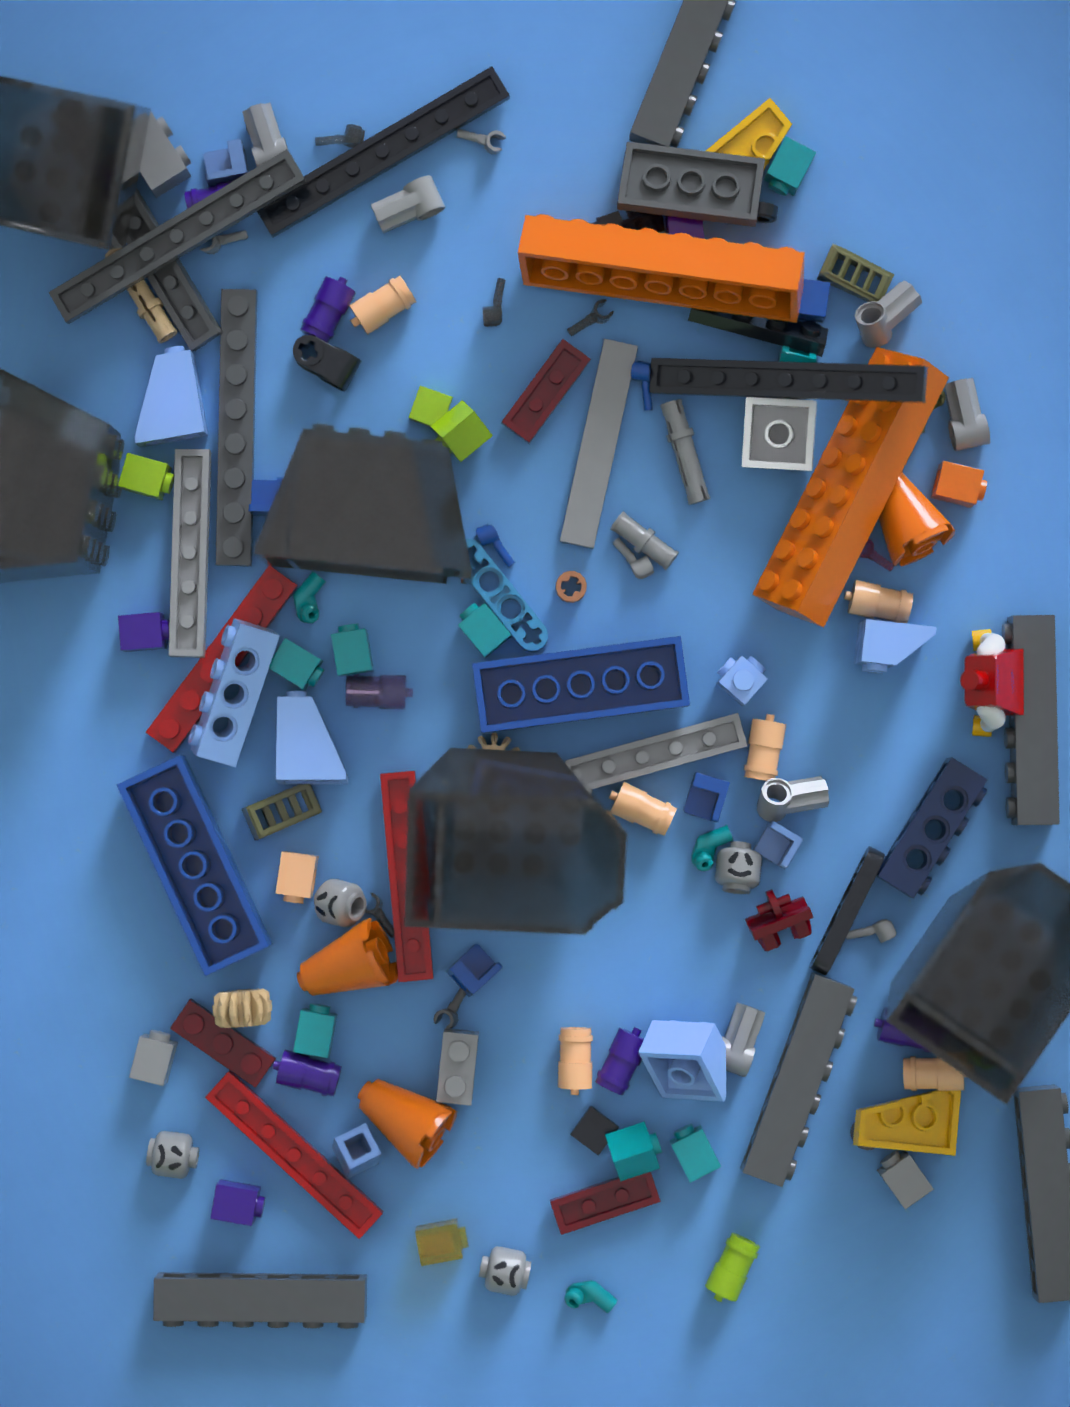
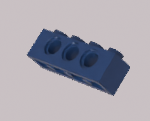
(971, 790)

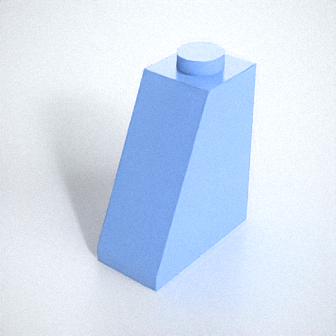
(172, 401)
(304, 745)

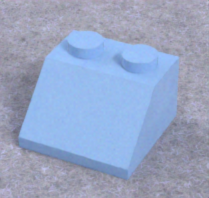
(887, 643)
(686, 1060)

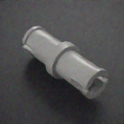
(644, 540)

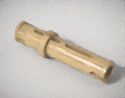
(150, 309)

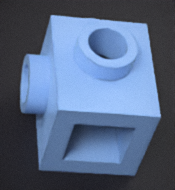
(741, 678)

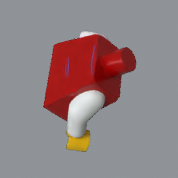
(993, 682)

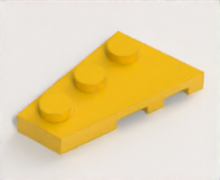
(757, 134)
(911, 1123)

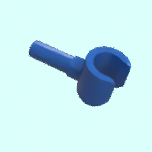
(642, 371)
(488, 534)

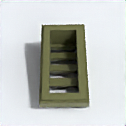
(838, 281)
(253, 821)

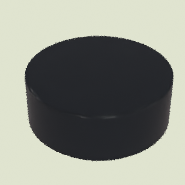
(767, 213)

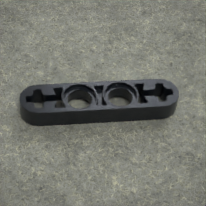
(847, 910)

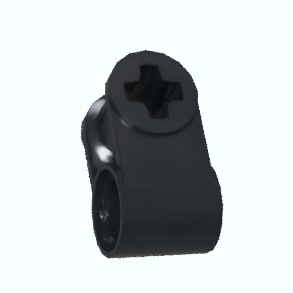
(331, 364)

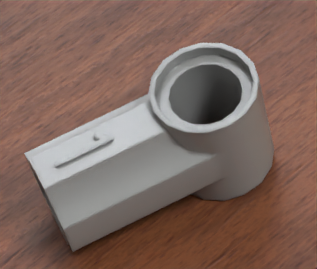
(263, 132)
(416, 201)
(879, 317)
(966, 425)
(793, 797)
(741, 1037)

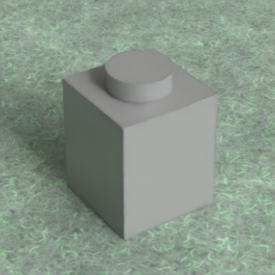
(154, 1058)
(904, 1178)

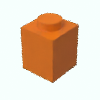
(959, 484)

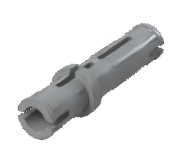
(681, 439)

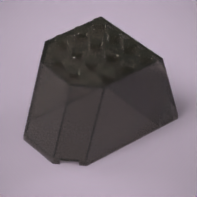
(69, 163)
(53, 485)
(367, 509)
(510, 846)
(990, 977)

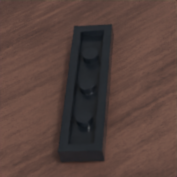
(801, 336)

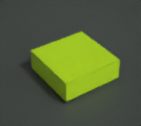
(429, 406)

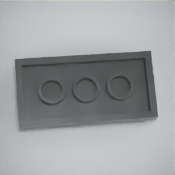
(691, 184)

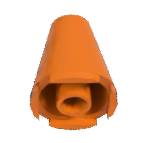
(912, 524)
(350, 962)
(407, 1119)

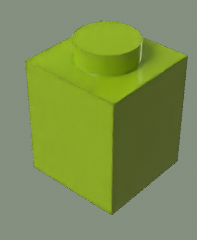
(461, 431)
(146, 477)

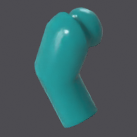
(305, 598)
(706, 846)
(588, 1292)

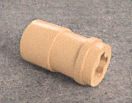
(381, 305)
(880, 602)
(765, 743)
(639, 807)
(575, 1059)
(931, 1074)

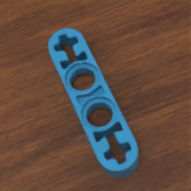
(504, 592)

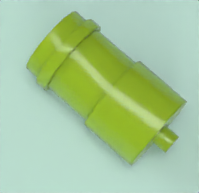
(732, 1268)

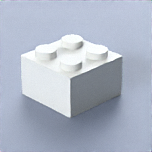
(779, 433)

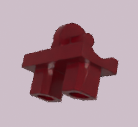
(778, 915)

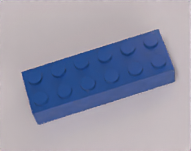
(581, 684)
(194, 864)

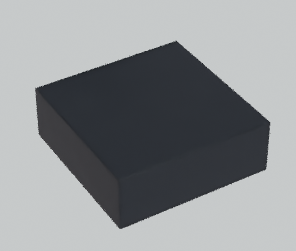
(592, 1130)

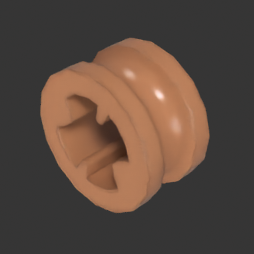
(565, 577)

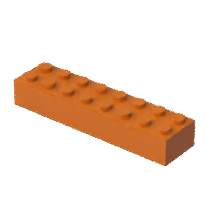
(662, 267)
(845, 498)

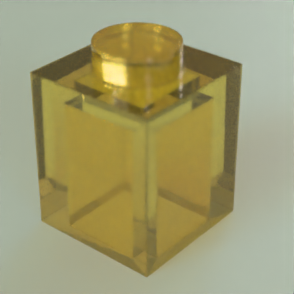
(441, 1241)

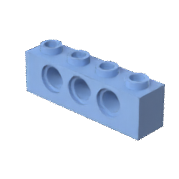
(227, 745)

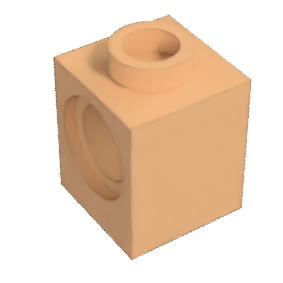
(296, 876)

